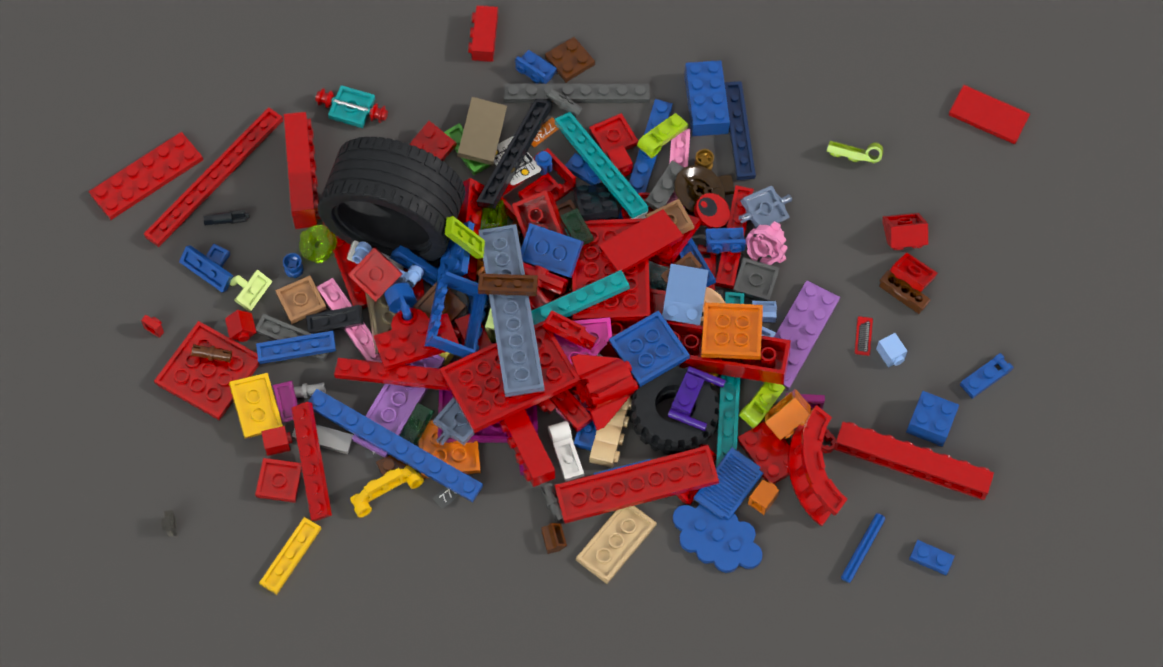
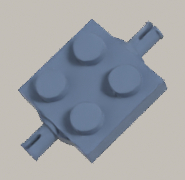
(765, 207)
(453, 424)

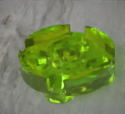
(308, 239)

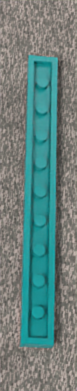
(728, 402)

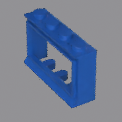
(476, 315)

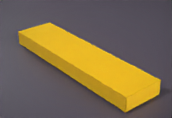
(290, 555)

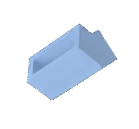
(769, 310)

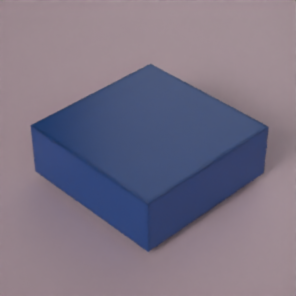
(218, 254)

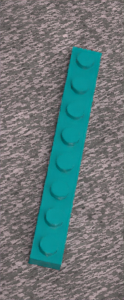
(601, 165)

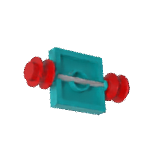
(351, 106)

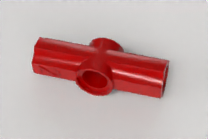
(546, 279)

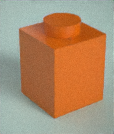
(763, 496)

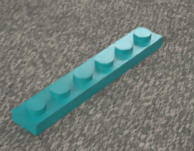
(583, 297)

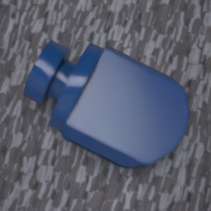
(544, 161)

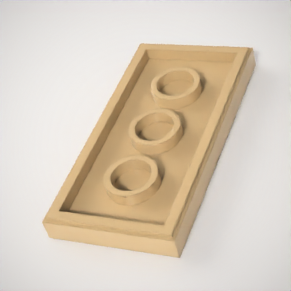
(615, 542)

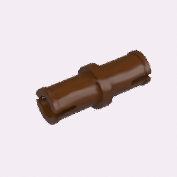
(211, 353)

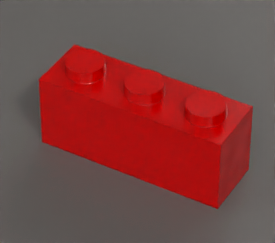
(483, 33)

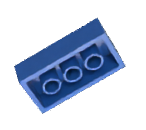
(706, 98)

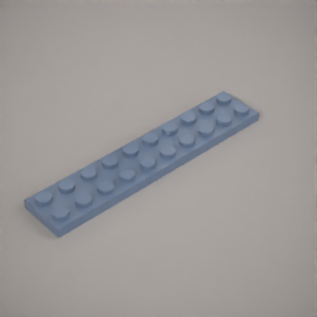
(512, 315)

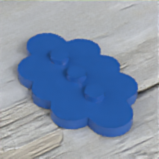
(717, 539)

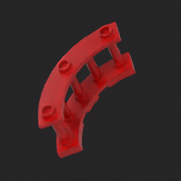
(807, 471)

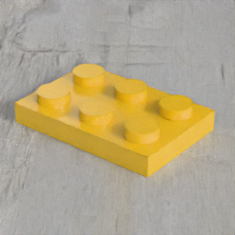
(255, 404)

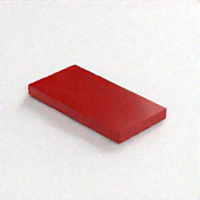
(989, 114)
(641, 241)

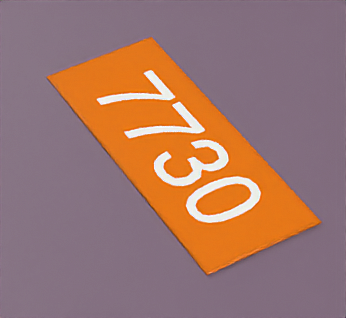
(545, 131)

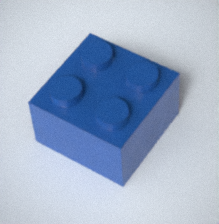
(932, 418)

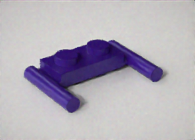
(688, 395)

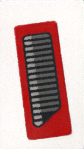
(863, 336)

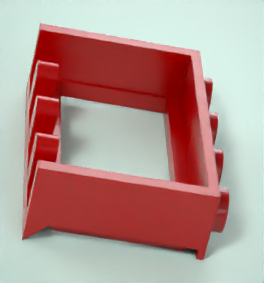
(560, 190)

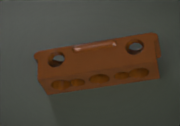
(909, 297)

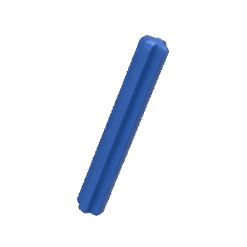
(863, 548)

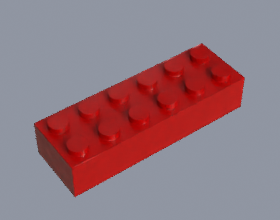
(301, 170)

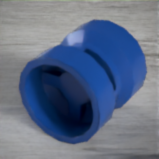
(293, 265)

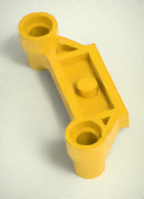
(382, 485)

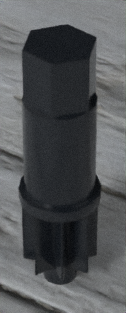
(227, 217)

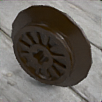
(695, 179)

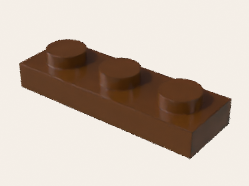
(508, 284)

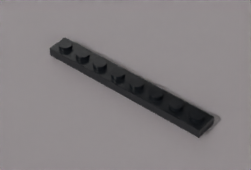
(514, 154)

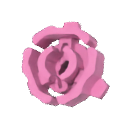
(767, 242)

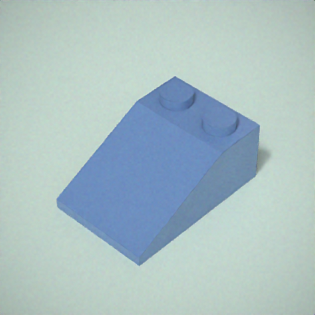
(685, 294)

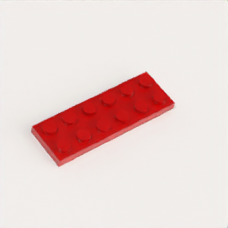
(146, 175)

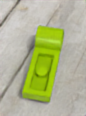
(661, 134)
(855, 154)
(761, 403)

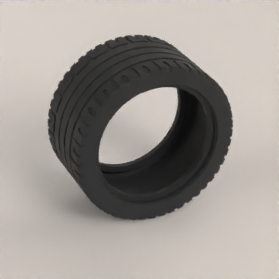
(391, 197)

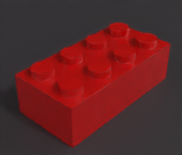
(540, 211)

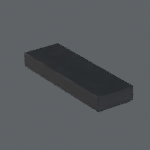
(335, 319)

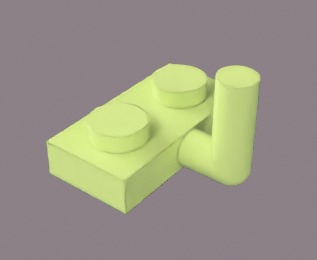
(252, 289)

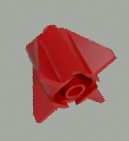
(603, 386)

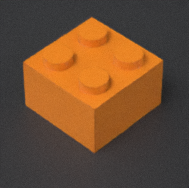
(788, 414)

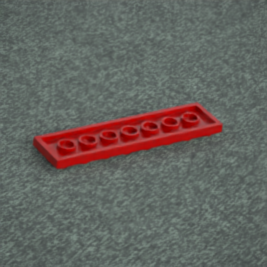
(636, 484)

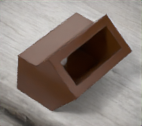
(553, 537)

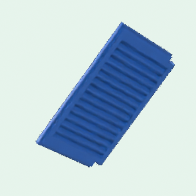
(736, 479)

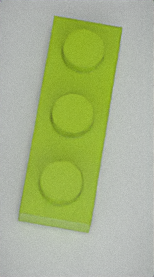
(464, 237)

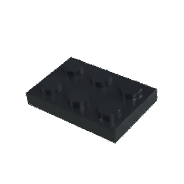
(595, 202)

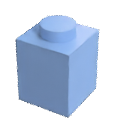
(892, 350)

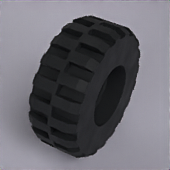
(667, 435)

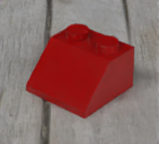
(905, 231)

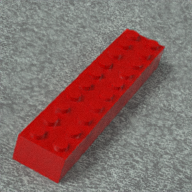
(769, 368)

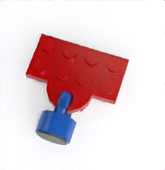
(409, 330)

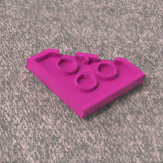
(598, 328)

